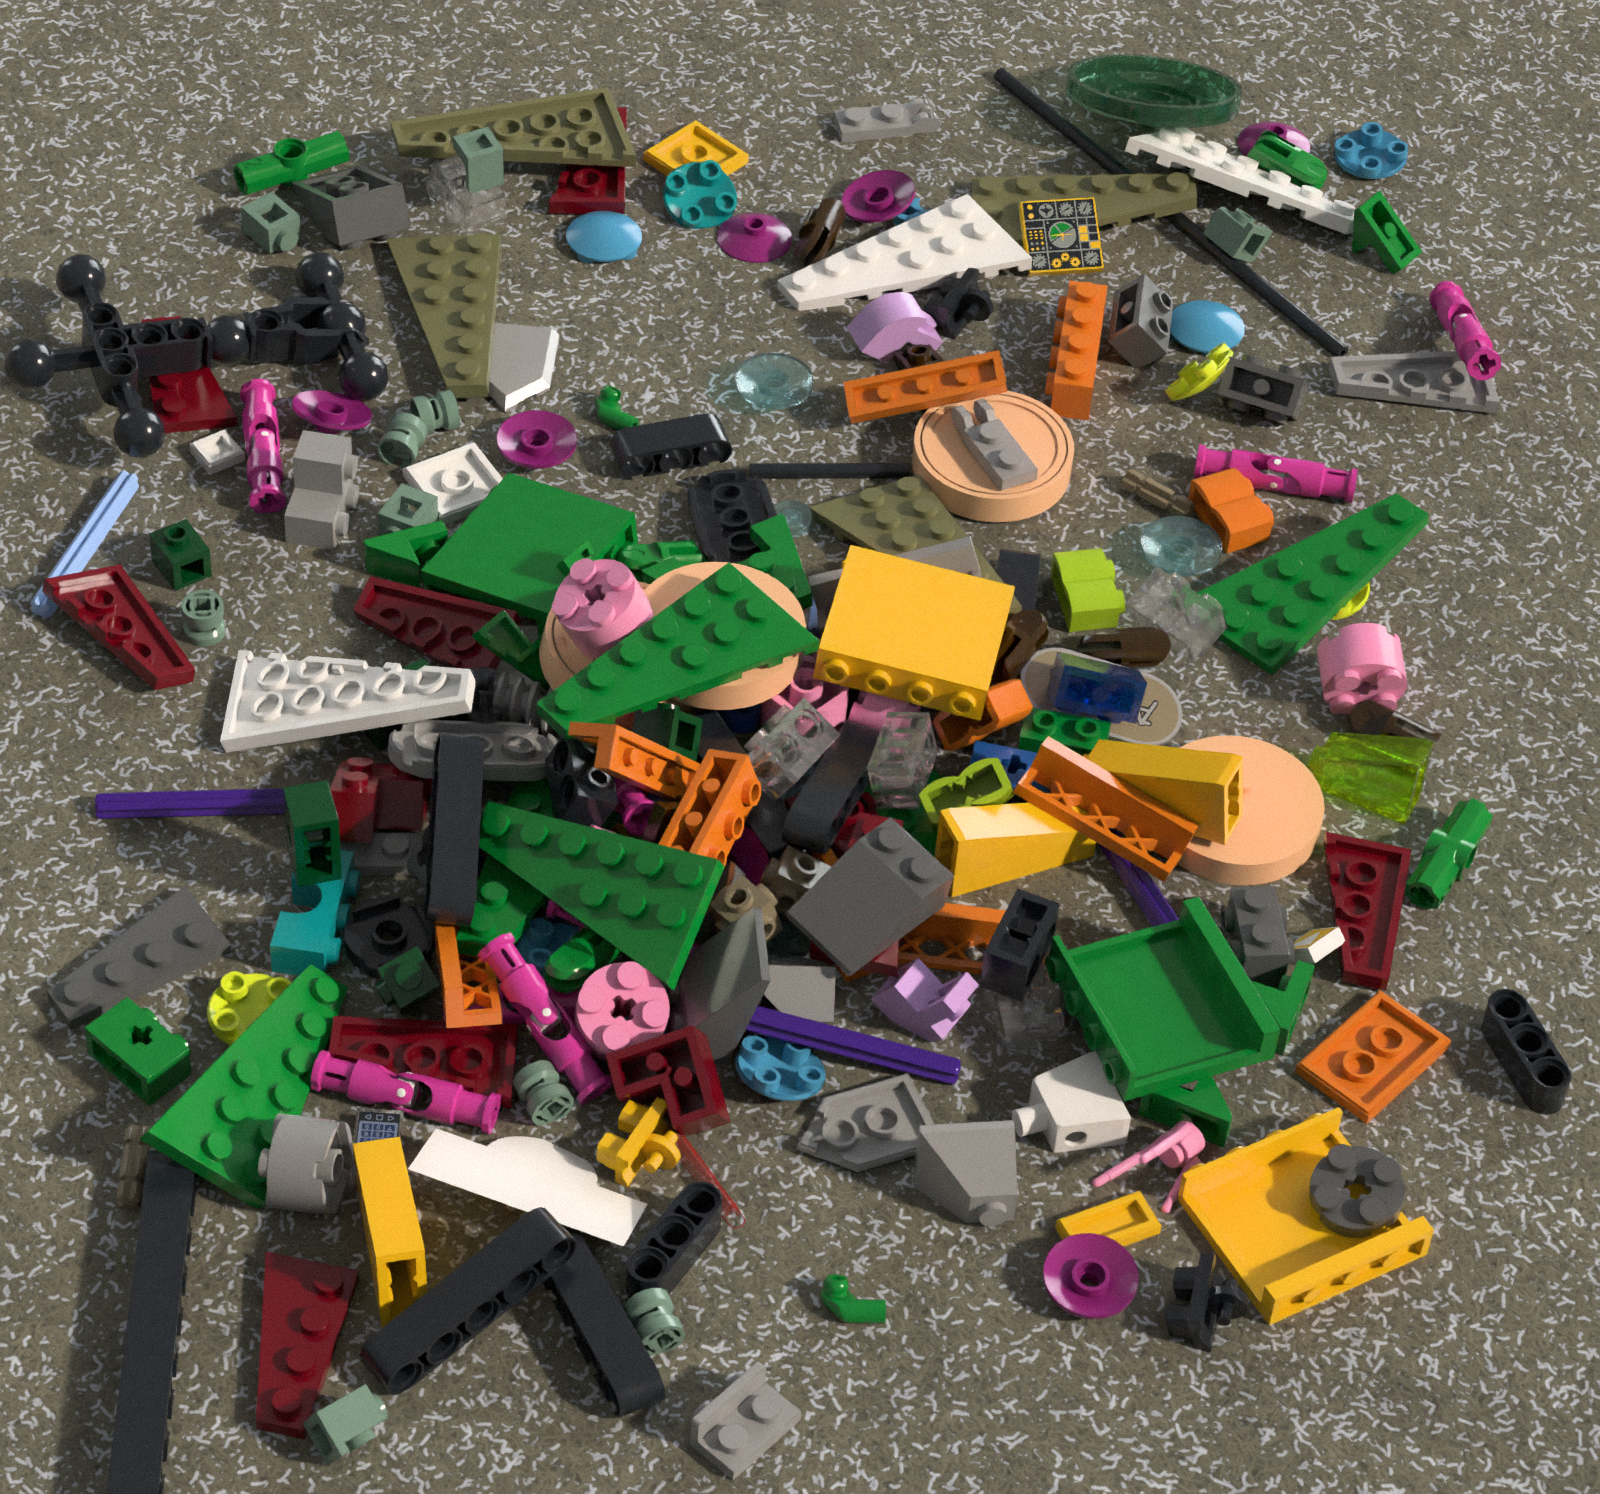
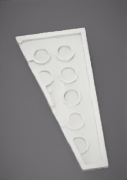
(909, 258)

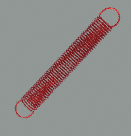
(696, 1155)

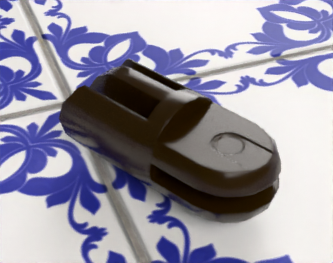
(820, 231)
(1020, 641)
(1132, 646)
(1377, 719)

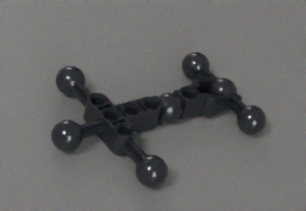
(128, 352)

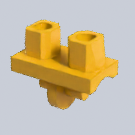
(644, 1147)

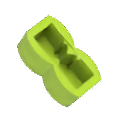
(1086, 589)
(977, 785)

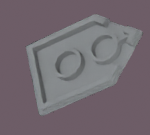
(521, 363)
(867, 1125)

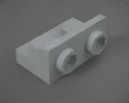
(741, 1422)

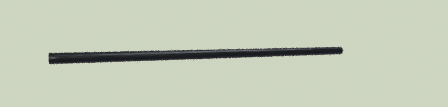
(1179, 220)

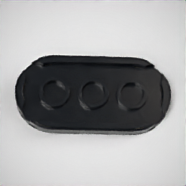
(724, 510)

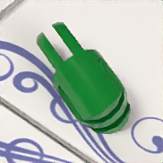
(1283, 156)
(645, 555)
(577, 960)

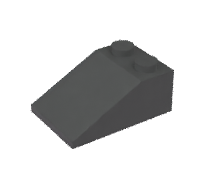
(354, 205)
(872, 897)
(722, 985)

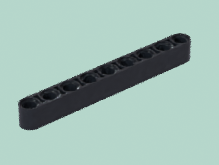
(153, 1328)

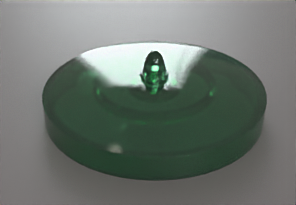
(1153, 91)

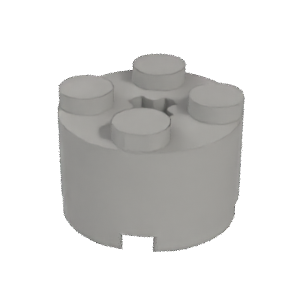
(306, 1164)

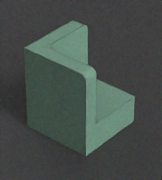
(481, 158)

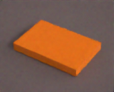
(1373, 1056)

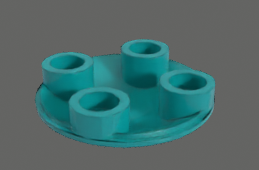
(699, 195)

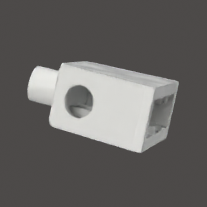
(1075, 1107)

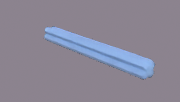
(89, 536)

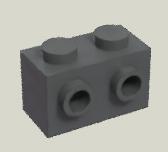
(1141, 322)
(1275, 392)
(1257, 933)

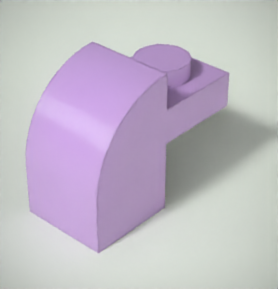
(890, 323)
(922, 1002)

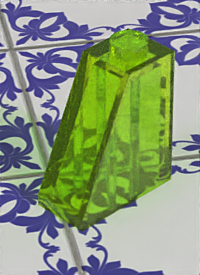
(1373, 771)

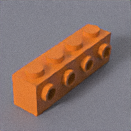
(1078, 349)
(714, 806)

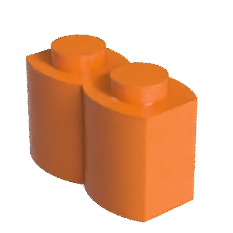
(1231, 509)
(1003, 706)

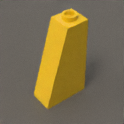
(1190, 781)
(1004, 843)
(390, 1226)

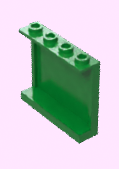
(517, 538)
(1164, 1003)

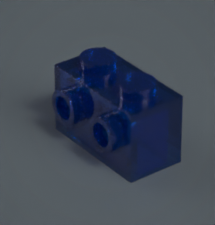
(1096, 688)

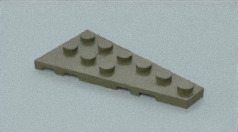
(549, 129)
(1116, 196)
(454, 301)
(897, 521)

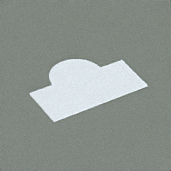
(530, 1176)

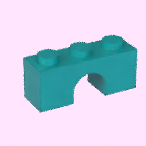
(313, 935)

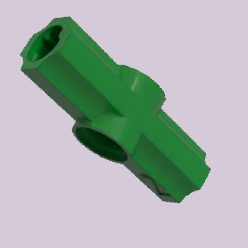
(290, 162)
(1448, 853)

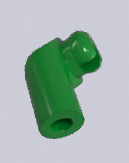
(610, 411)
(847, 1306)

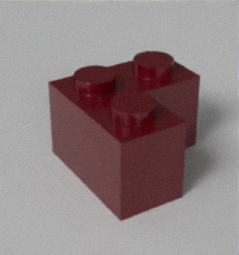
(375, 798)
(674, 1068)

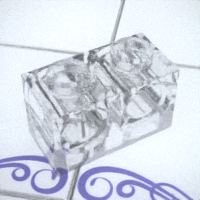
(789, 747)
(902, 760)

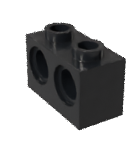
(577, 788)
(1019, 945)

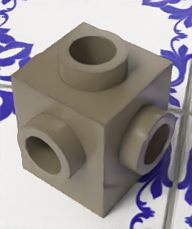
(792, 876)
(740, 898)

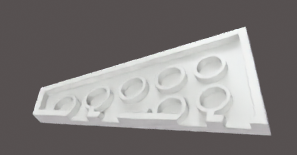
(1242, 176)
(327, 696)

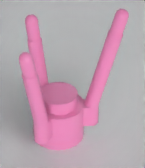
(1175, 1149)

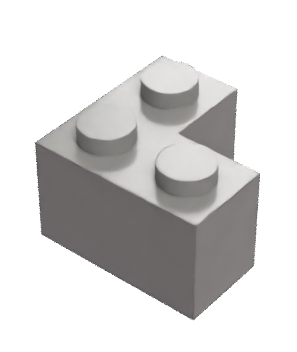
(322, 490)

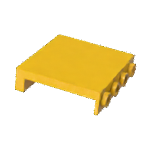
(914, 632)
(1271, 1238)

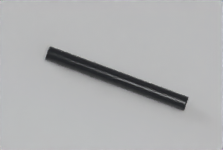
(829, 470)

